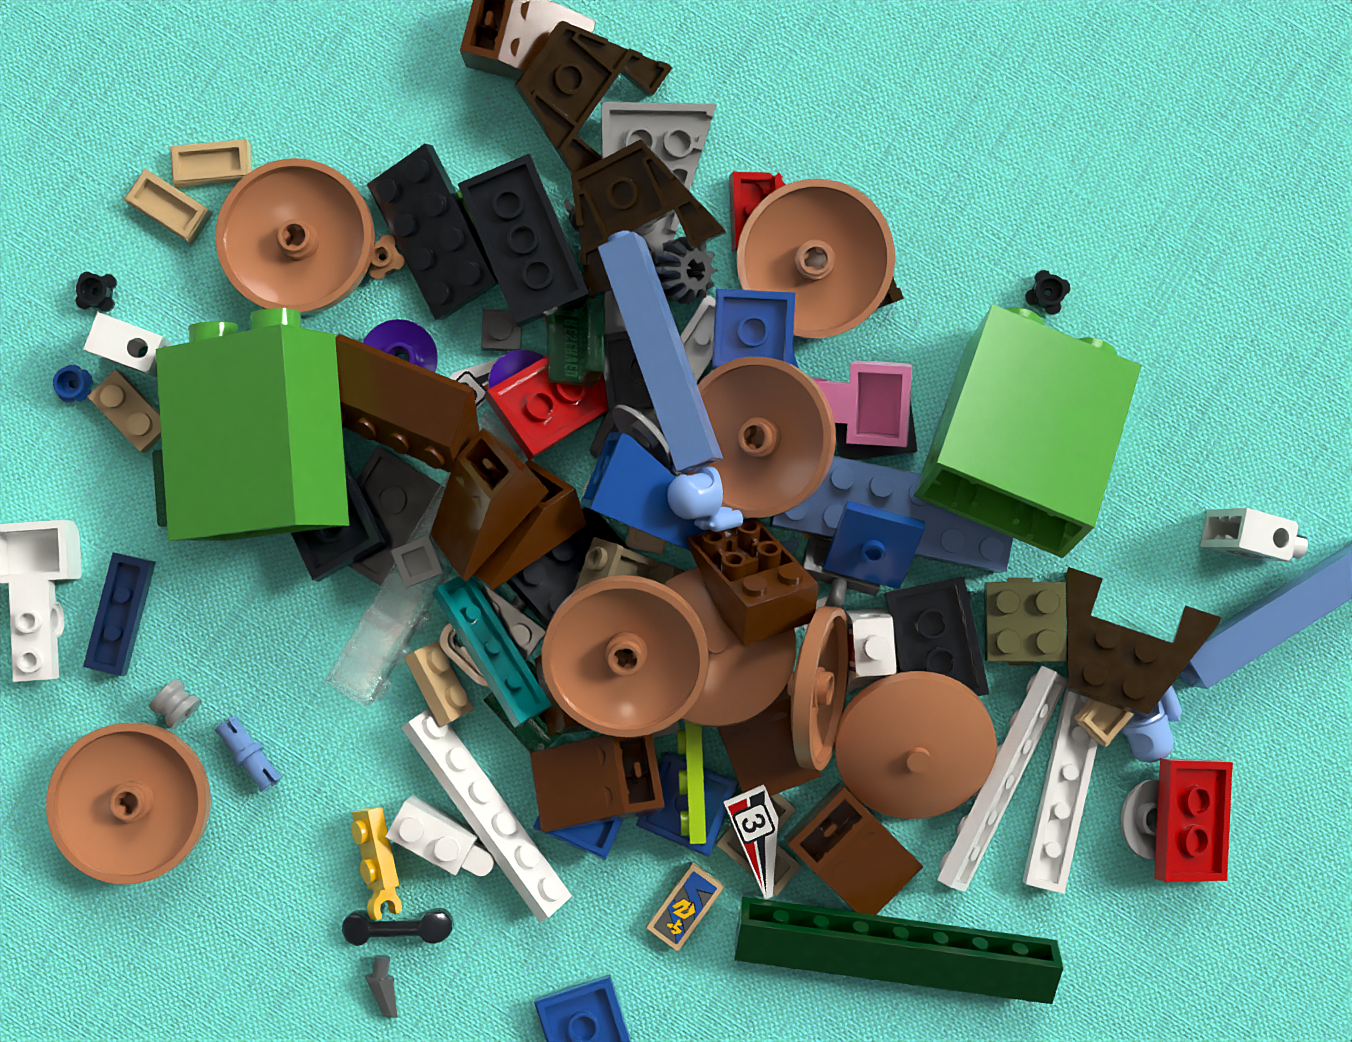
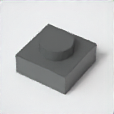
(500, 331)
(417, 561)

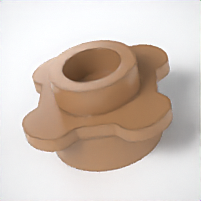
(393, 259)

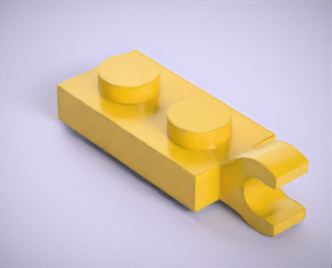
(377, 860)

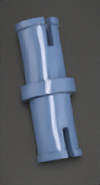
(248, 754)

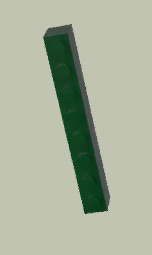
(898, 950)

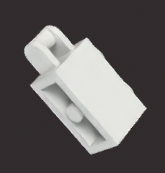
(439, 838)

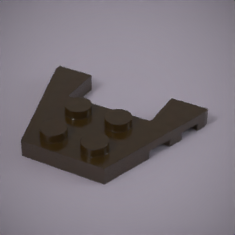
(571, 79)
(630, 194)
(1121, 663)

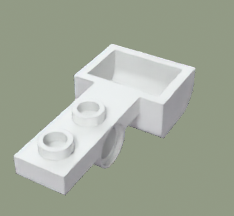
(30, 562)

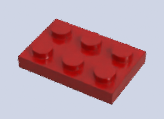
(544, 412)
(1193, 820)

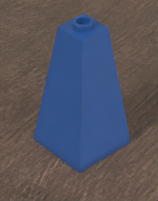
(634, 491)

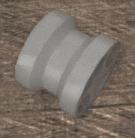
(174, 703)

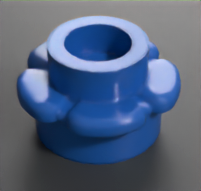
(63, 379)

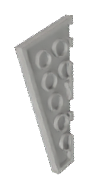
(677, 137)

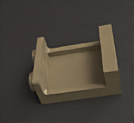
(611, 559)

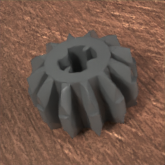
(684, 270)

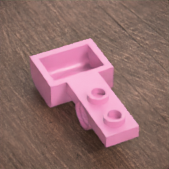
(873, 402)

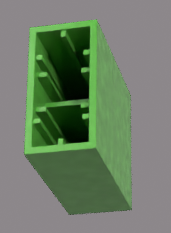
(251, 430)
(1029, 431)

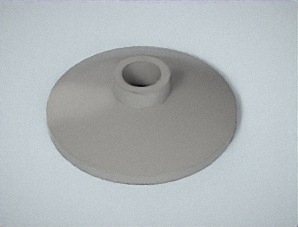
(645, 431)
(1140, 819)

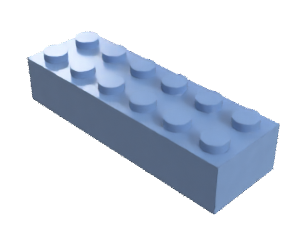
(946, 535)

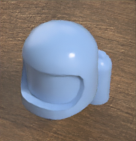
(700, 498)
(1151, 736)

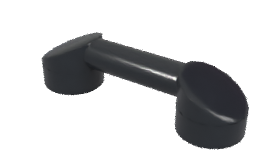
(433, 927)

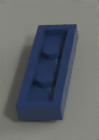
(119, 614)

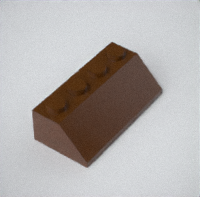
(404, 404)

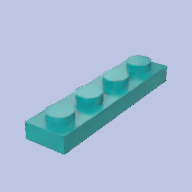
(492, 650)

